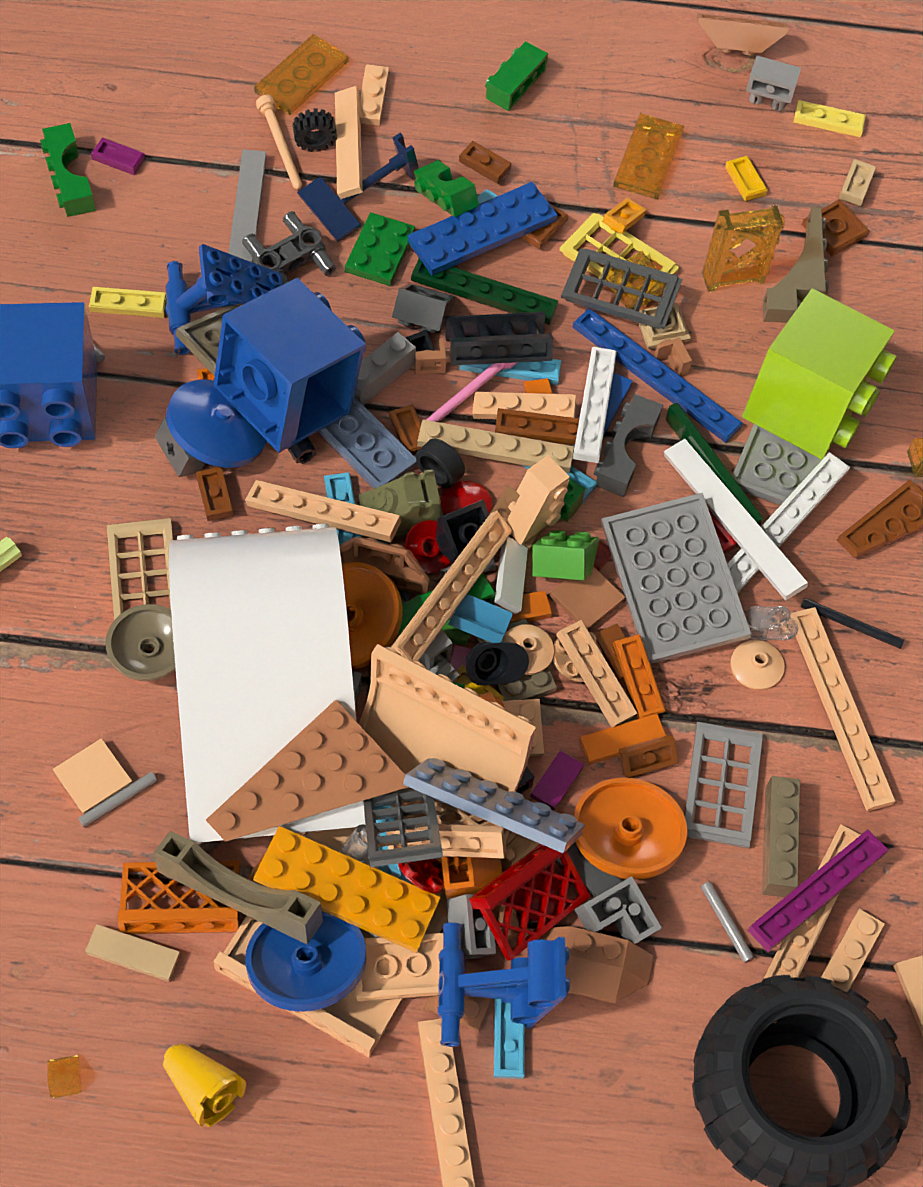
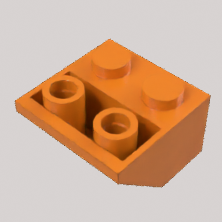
(468, 874)

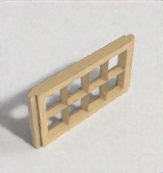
(131, 530)

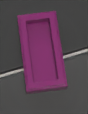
(118, 156)
(557, 780)

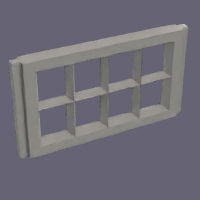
(717, 833)

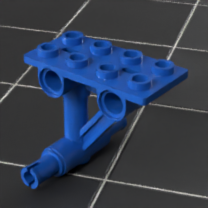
(222, 283)
(531, 985)

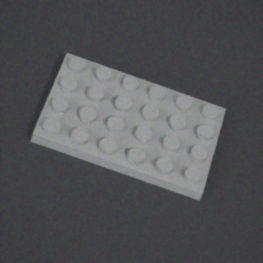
(675, 578)

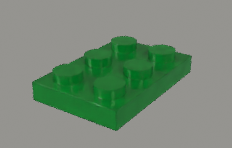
(379, 249)

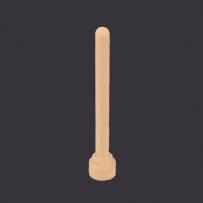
(266, 107)

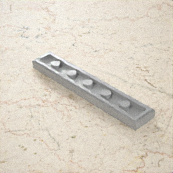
(247, 201)

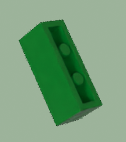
(516, 75)

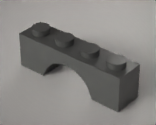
(638, 422)

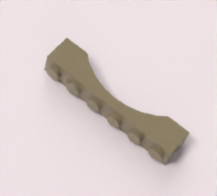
(280, 909)

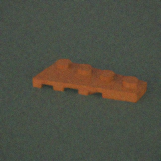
(887, 522)

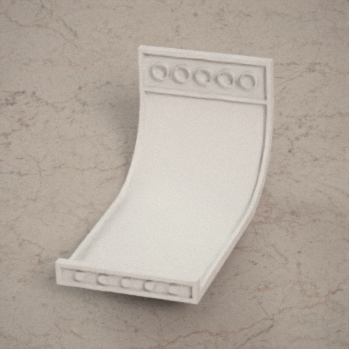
(256, 658)

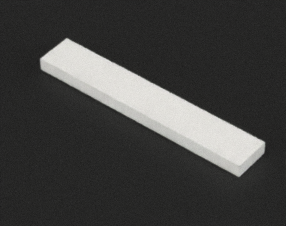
(594, 405)

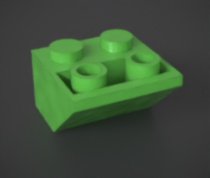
(564, 555)

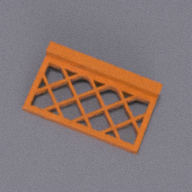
(174, 918)

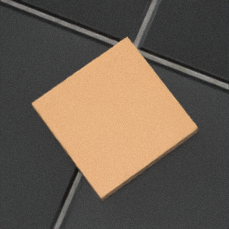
(92, 776)

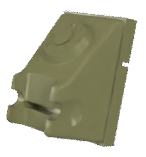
(409, 496)

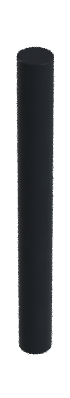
(853, 623)

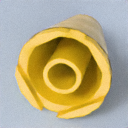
(203, 1083)

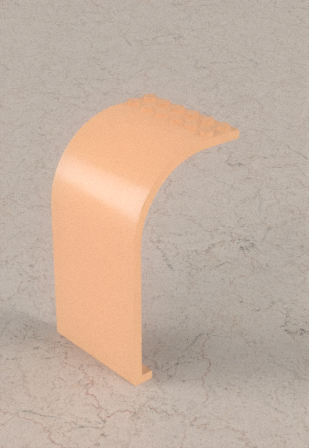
(410, 719)

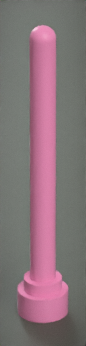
(469, 390)

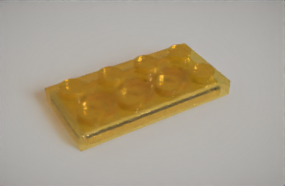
(648, 156)

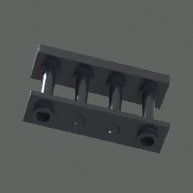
(498, 338)

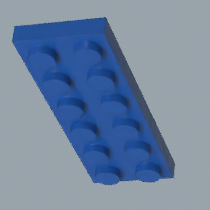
(482, 228)

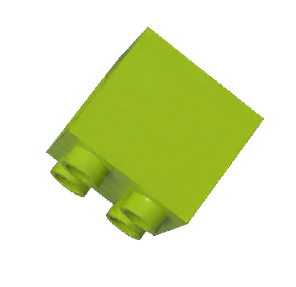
(820, 375)

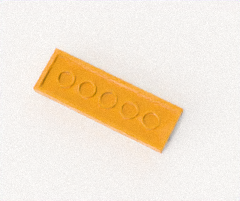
(348, 888)

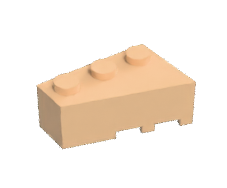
(539, 499)

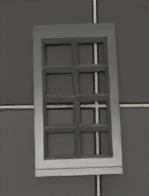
(578, 272)
(406, 853)

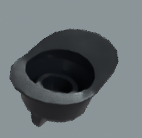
(496, 663)

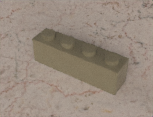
(781, 836)

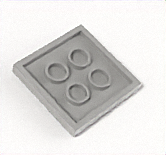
(772, 466)

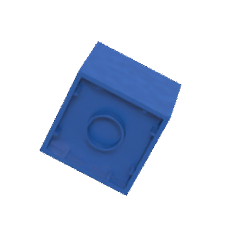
(288, 363)
(46, 374)

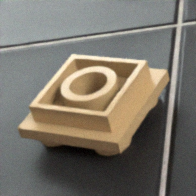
(675, 329)

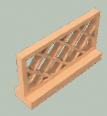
(462, 837)

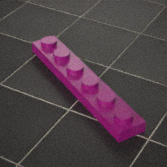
(817, 890)

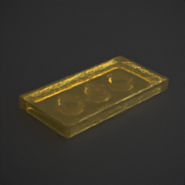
(302, 73)

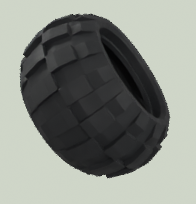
(847, 1038)

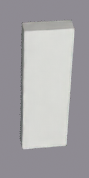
(511, 575)

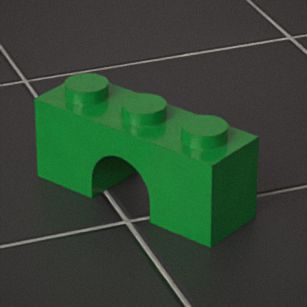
(451, 195)

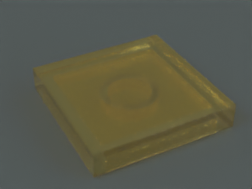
(635, 281)

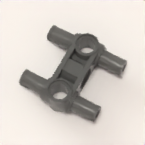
(291, 251)

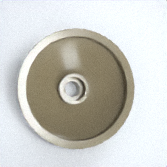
(133, 634)

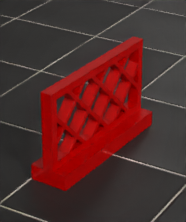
(514, 879)

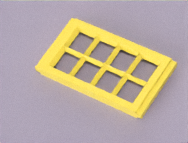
(583, 234)

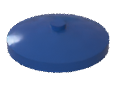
(211, 427)
(310, 974)

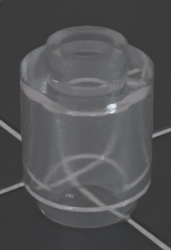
(356, 844)

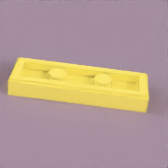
(829, 118)
(128, 302)

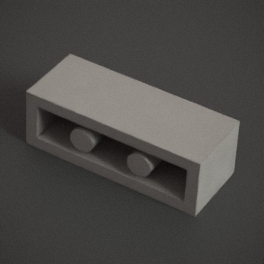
(384, 367)

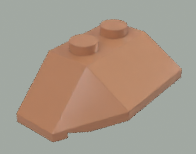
(741, 33)
(392, 560)
(602, 964)

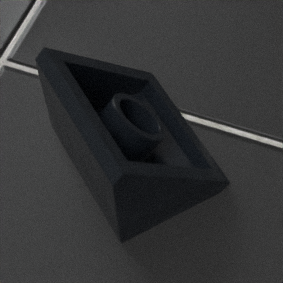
(459, 527)

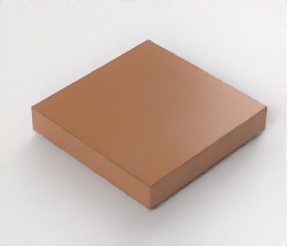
(588, 598)

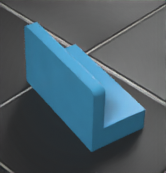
(481, 619)

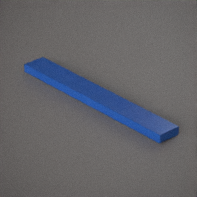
(658, 375)

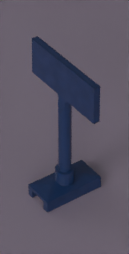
(332, 210)

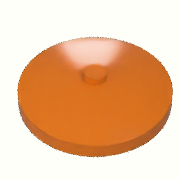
(372, 610)
(630, 828)

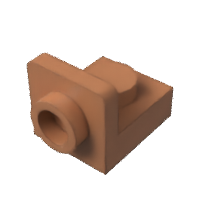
(676, 354)
(432, 361)

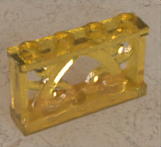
(739, 227)

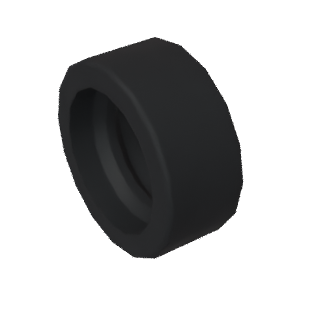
(443, 460)

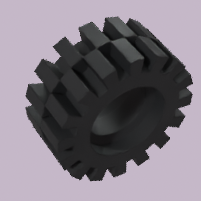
(311, 121)

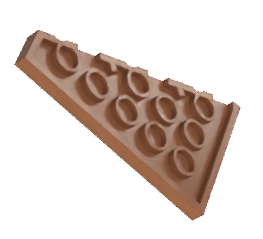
(316, 772)

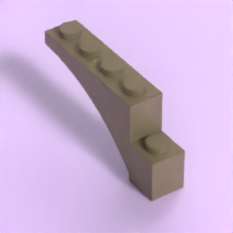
(807, 273)

